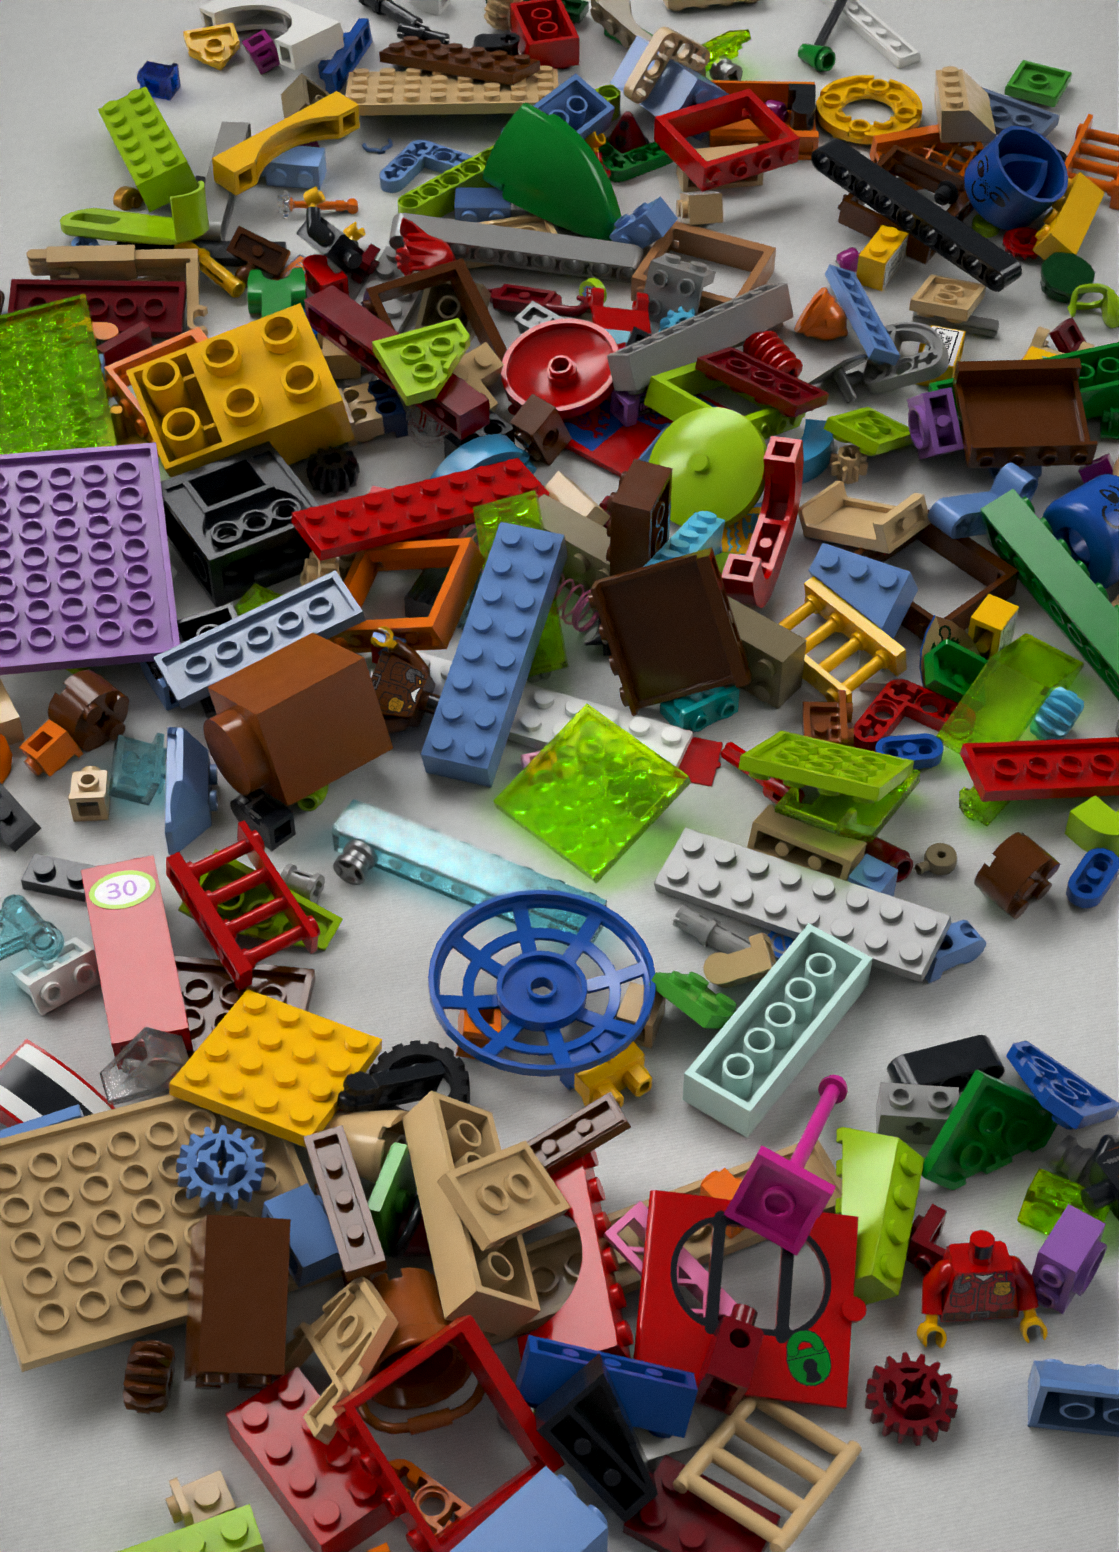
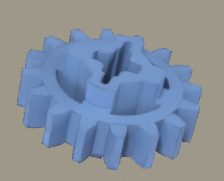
(200, 1169)

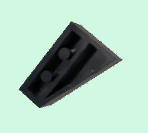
(597, 1439)

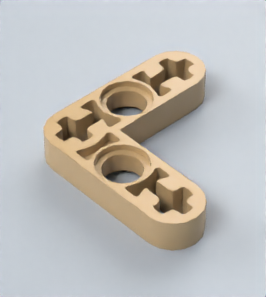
(667, 44)

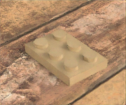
(947, 298)
(503, 1195)

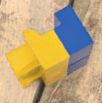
(614, 1075)

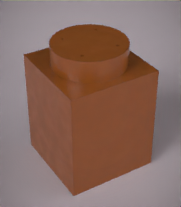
(296, 720)

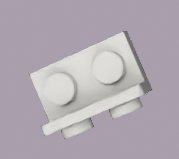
(61, 978)

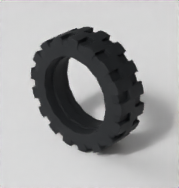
(415, 1053)

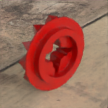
(1017, 242)

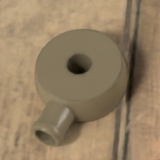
(938, 859)

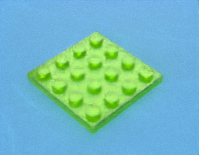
(592, 792)

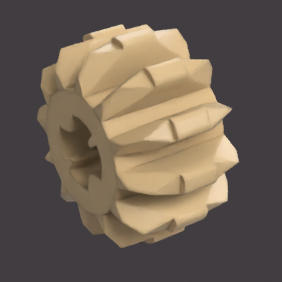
(498, 13)

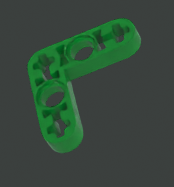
(627, 165)

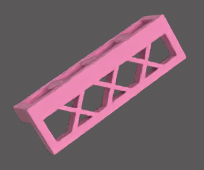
(689, 1270)

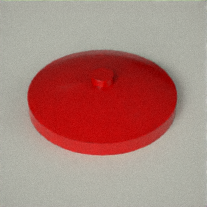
(560, 364)

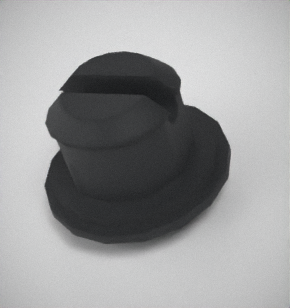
(946, 193)

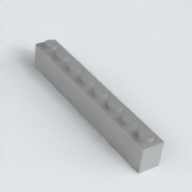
(700, 335)

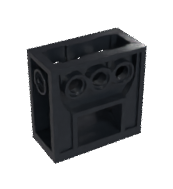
(233, 515)

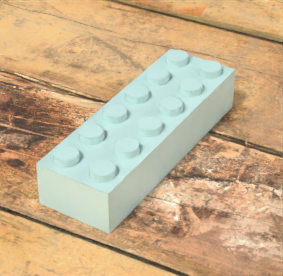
(776, 1030)

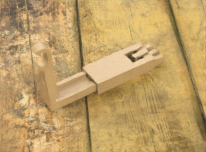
(122, 264)

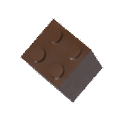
(237, 1302)

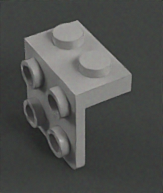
(675, 284)

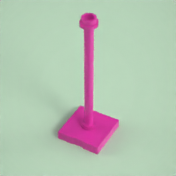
(778, 1194)

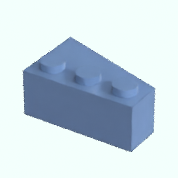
(869, 586)

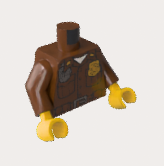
(402, 684)

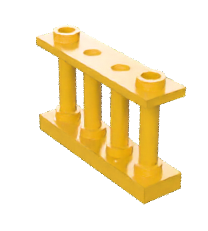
(862, 635)

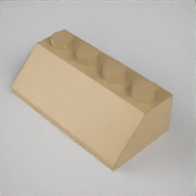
(962, 107)

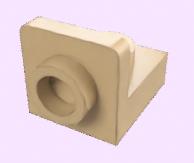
(199, 1499)

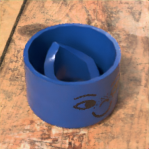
(1015, 178)
(1090, 526)

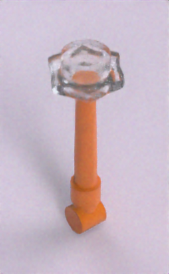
(286, 205)

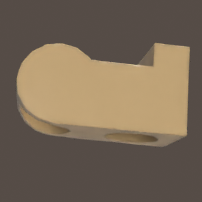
(743, 965)

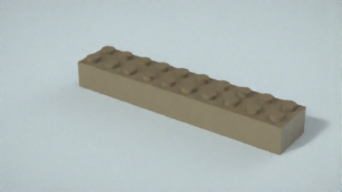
(771, 650)

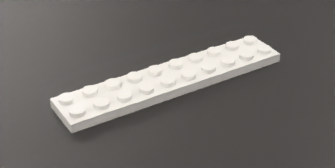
(545, 713)

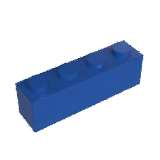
(652, 1394)

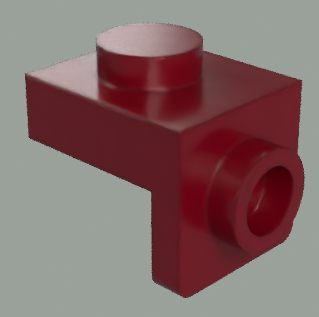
(924, 1234)

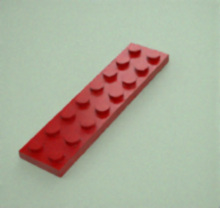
(410, 509)

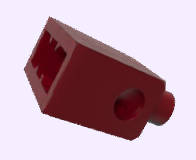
(730, 1360)

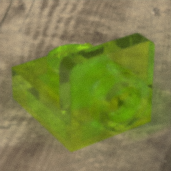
(976, 810)

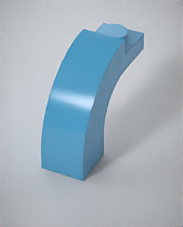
(817, 449)
(482, 452)

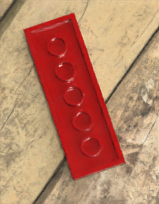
(1043, 768)

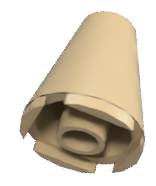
(370, 1137)

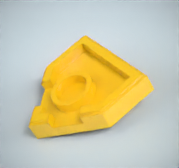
(212, 44)

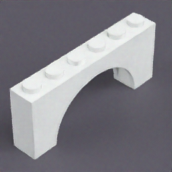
(305, 36)

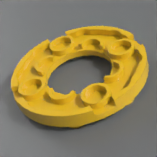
(837, 94)

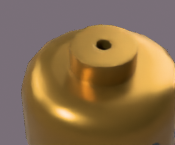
(127, 198)

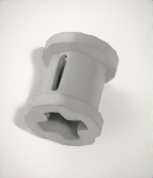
(303, 883)

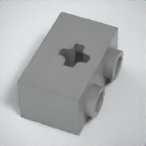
(914, 1111)

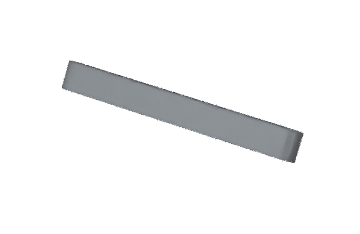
(528, 248)

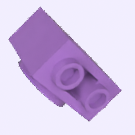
(934, 423)
(1068, 1259)

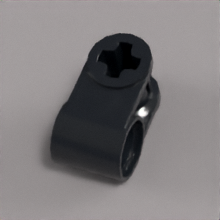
(498, 42)

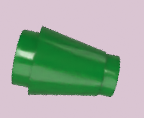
(817, 56)

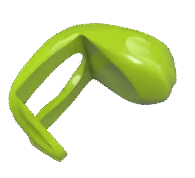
(1109, 303)

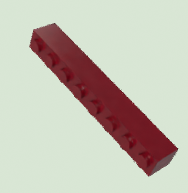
(354, 329)

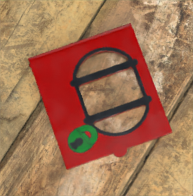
(791, 1365)

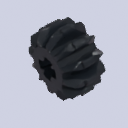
(332, 470)

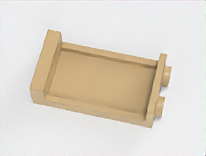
(860, 522)

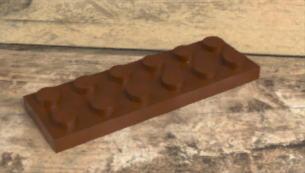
(460, 61)

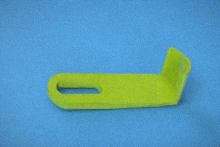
(187, 222)

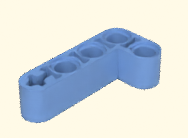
(961, 514)

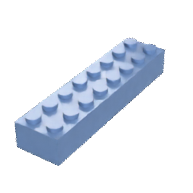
(494, 655)

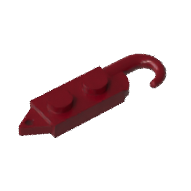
(516, 298)

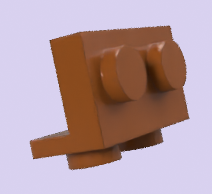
(829, 720)

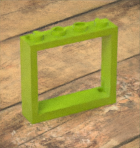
(673, 397)

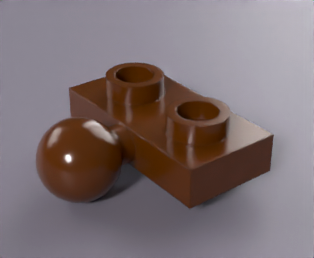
(256, 253)

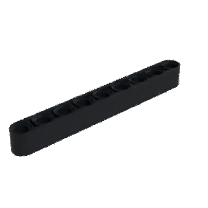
(916, 215)

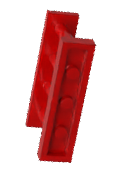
(222, 933)

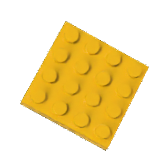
(274, 1067)

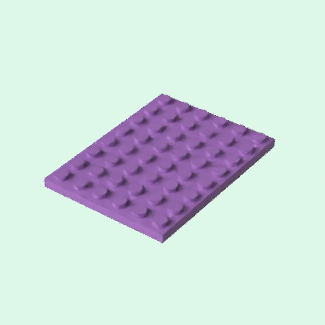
(83, 559)

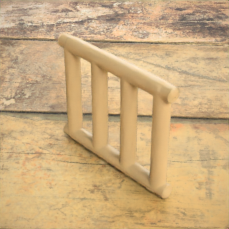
(801, 1509)

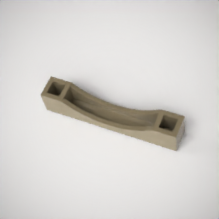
(619, 22)

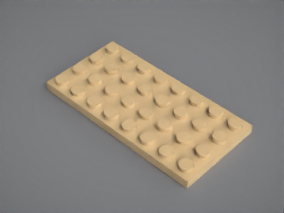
(442, 93)

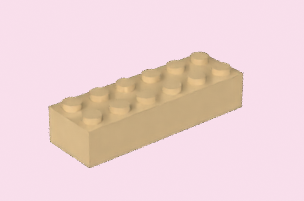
(489, 1283)

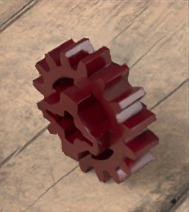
(918, 1414)

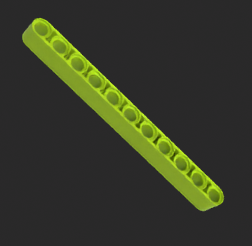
(437, 195)

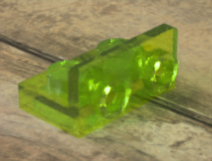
(726, 45)
(1048, 1199)

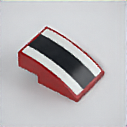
(40, 1084)

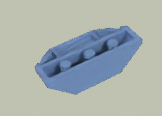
(188, 789)

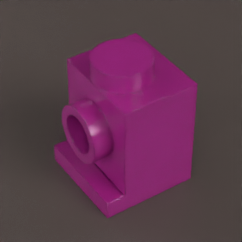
(262, 51)

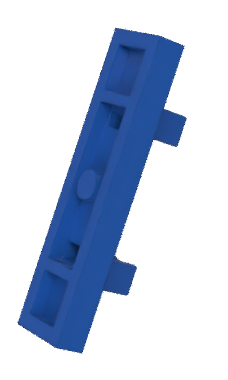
(356, 43)

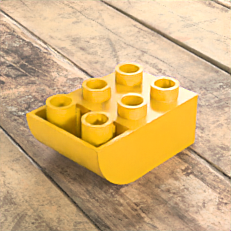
(241, 392)

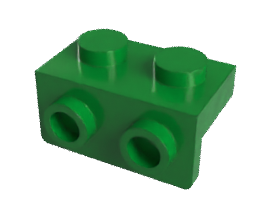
(951, 669)

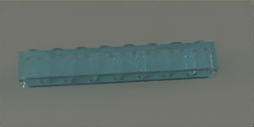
(451, 865)

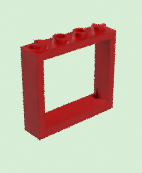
(675, 126)
(506, 1401)

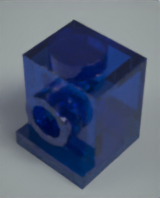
(160, 79)

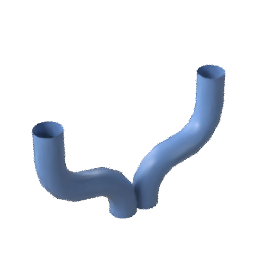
(378, 150)

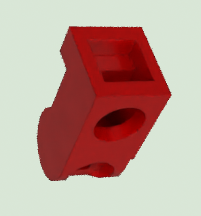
(321, 276)

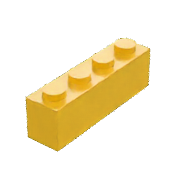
(1069, 218)

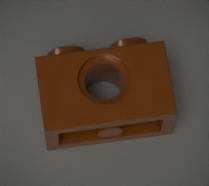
(540, 430)

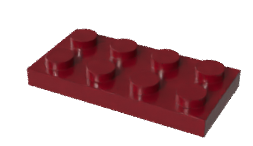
(761, 381)

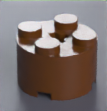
(89, 710)
(1017, 874)

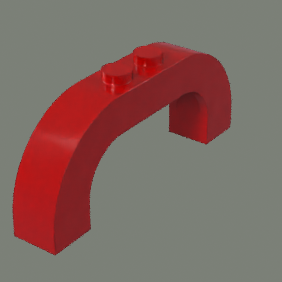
(754, 575)

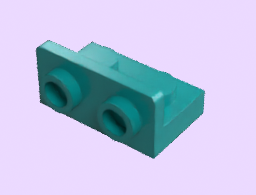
(702, 708)

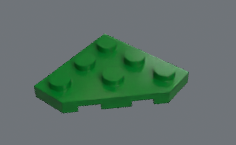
(985, 1131)

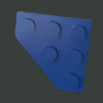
(1060, 1090)

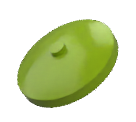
(713, 463)

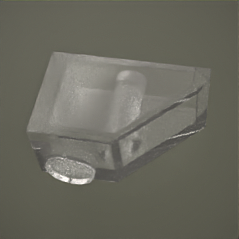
(144, 1066)

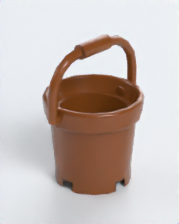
(420, 1315)

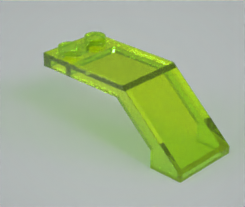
(1009, 693)
(843, 815)

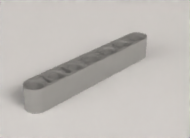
(219, 200)

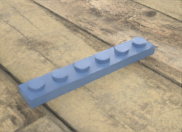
(862, 316)

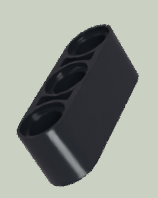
(947, 1063)

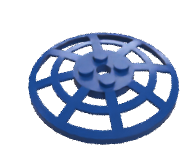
(538, 970)

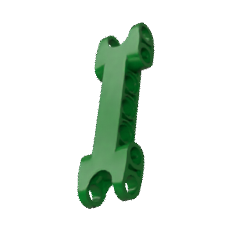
(271, 296)

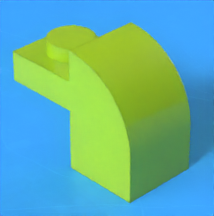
(1094, 826)

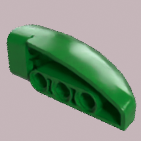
(552, 174)

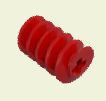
(772, 350)

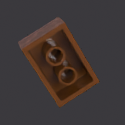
(639, 516)

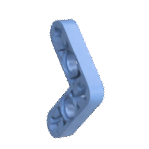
(428, 156)

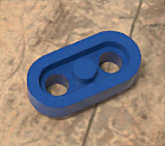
(923, 749)
(1087, 883)

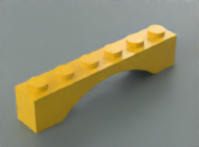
(325, 119)

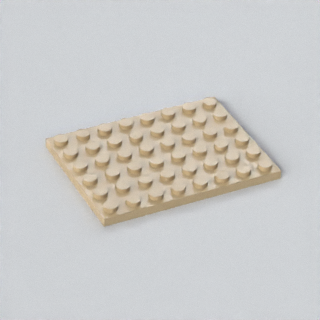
(102, 1228)

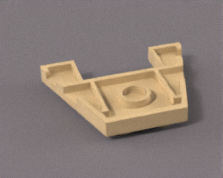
(348, 1345)

